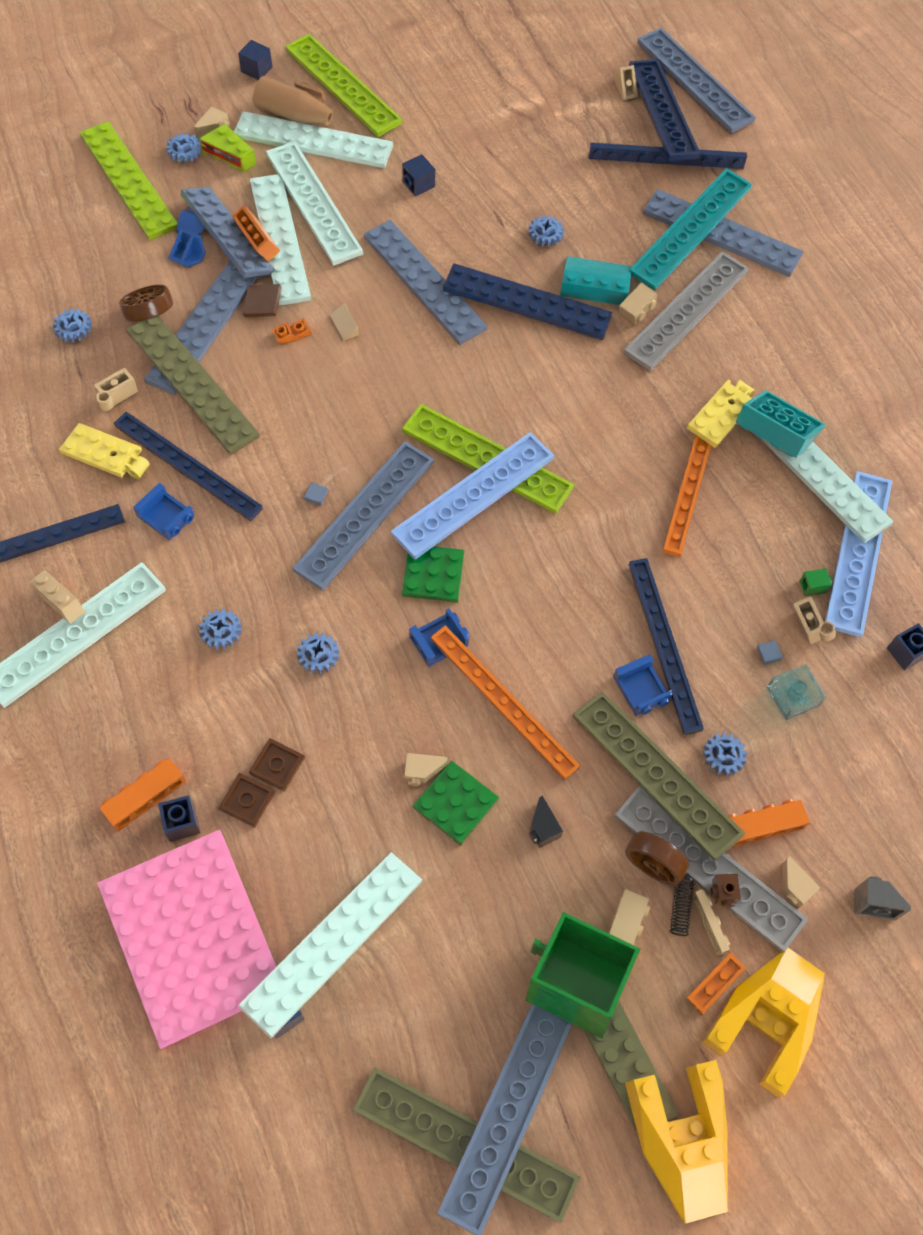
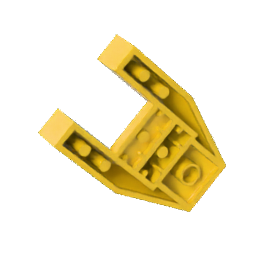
(783, 1006)
(689, 1151)

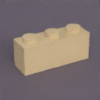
(57, 596)
(628, 916)

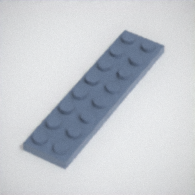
(226, 232)

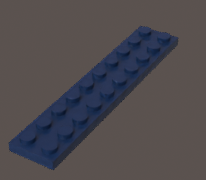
(664, 111)
(527, 301)

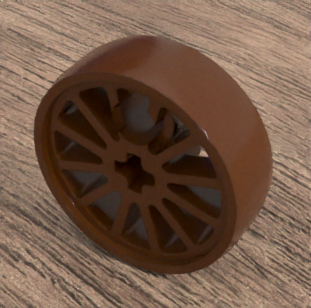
(146, 303)
(657, 858)

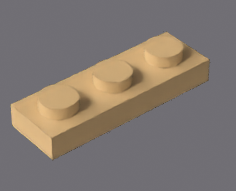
(711, 922)

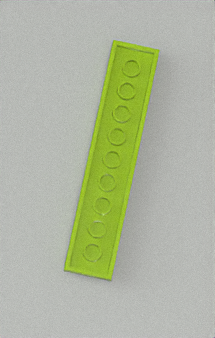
(343, 85)
(129, 180)
(476, 450)

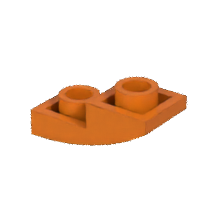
(287, 333)

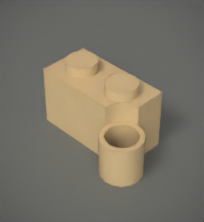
(638, 304)
(115, 389)
(812, 622)

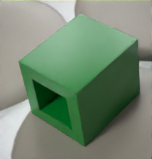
(815, 582)

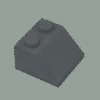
(879, 900)

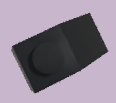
(544, 825)

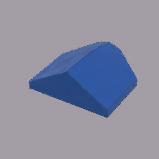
(189, 222)
(187, 249)

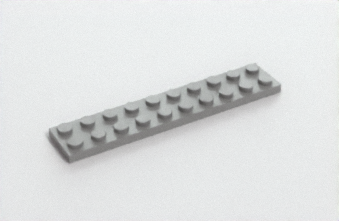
(685, 311)
(759, 905)

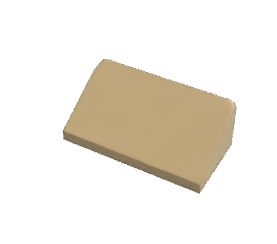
(344, 323)

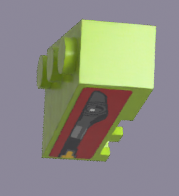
(229, 147)

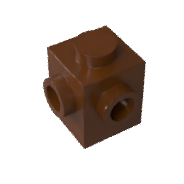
(725, 890)

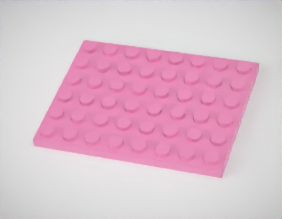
(188, 936)

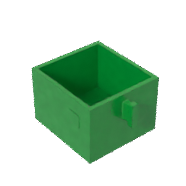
(581, 974)

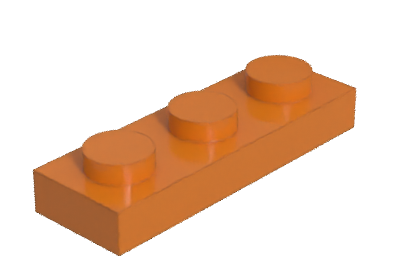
(716, 983)

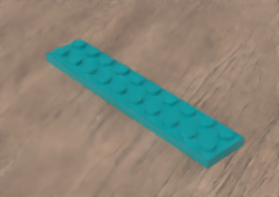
(690, 229)

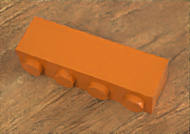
(256, 233)
(142, 794)
(771, 821)

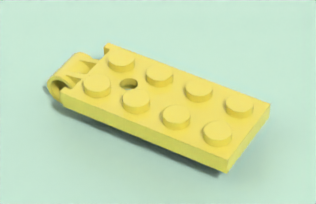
(720, 416)
(96, 450)

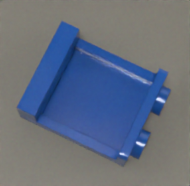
(163, 512)
(422, 636)
(641, 685)

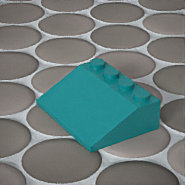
(595, 280)
(779, 423)

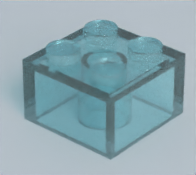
(796, 692)

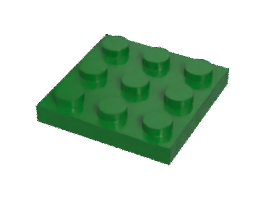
(434, 575)
(455, 802)

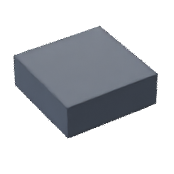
(316, 494)
(769, 652)

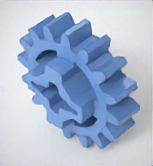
(183, 147)
(546, 231)
(72, 325)
(223, 632)
(324, 658)
(728, 762)

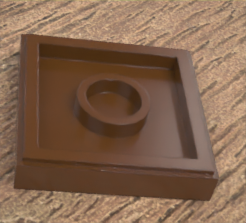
(262, 300)
(277, 764)
(246, 800)

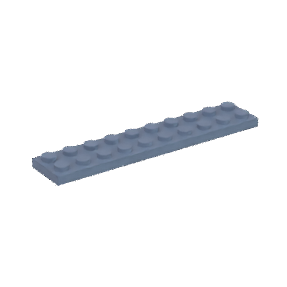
(696, 80)
(730, 235)
(424, 282)
(208, 319)
(363, 516)
(504, 1121)

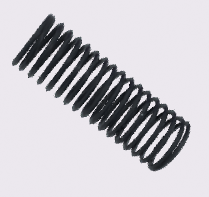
(678, 904)

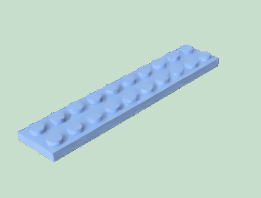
(472, 495)
(857, 566)

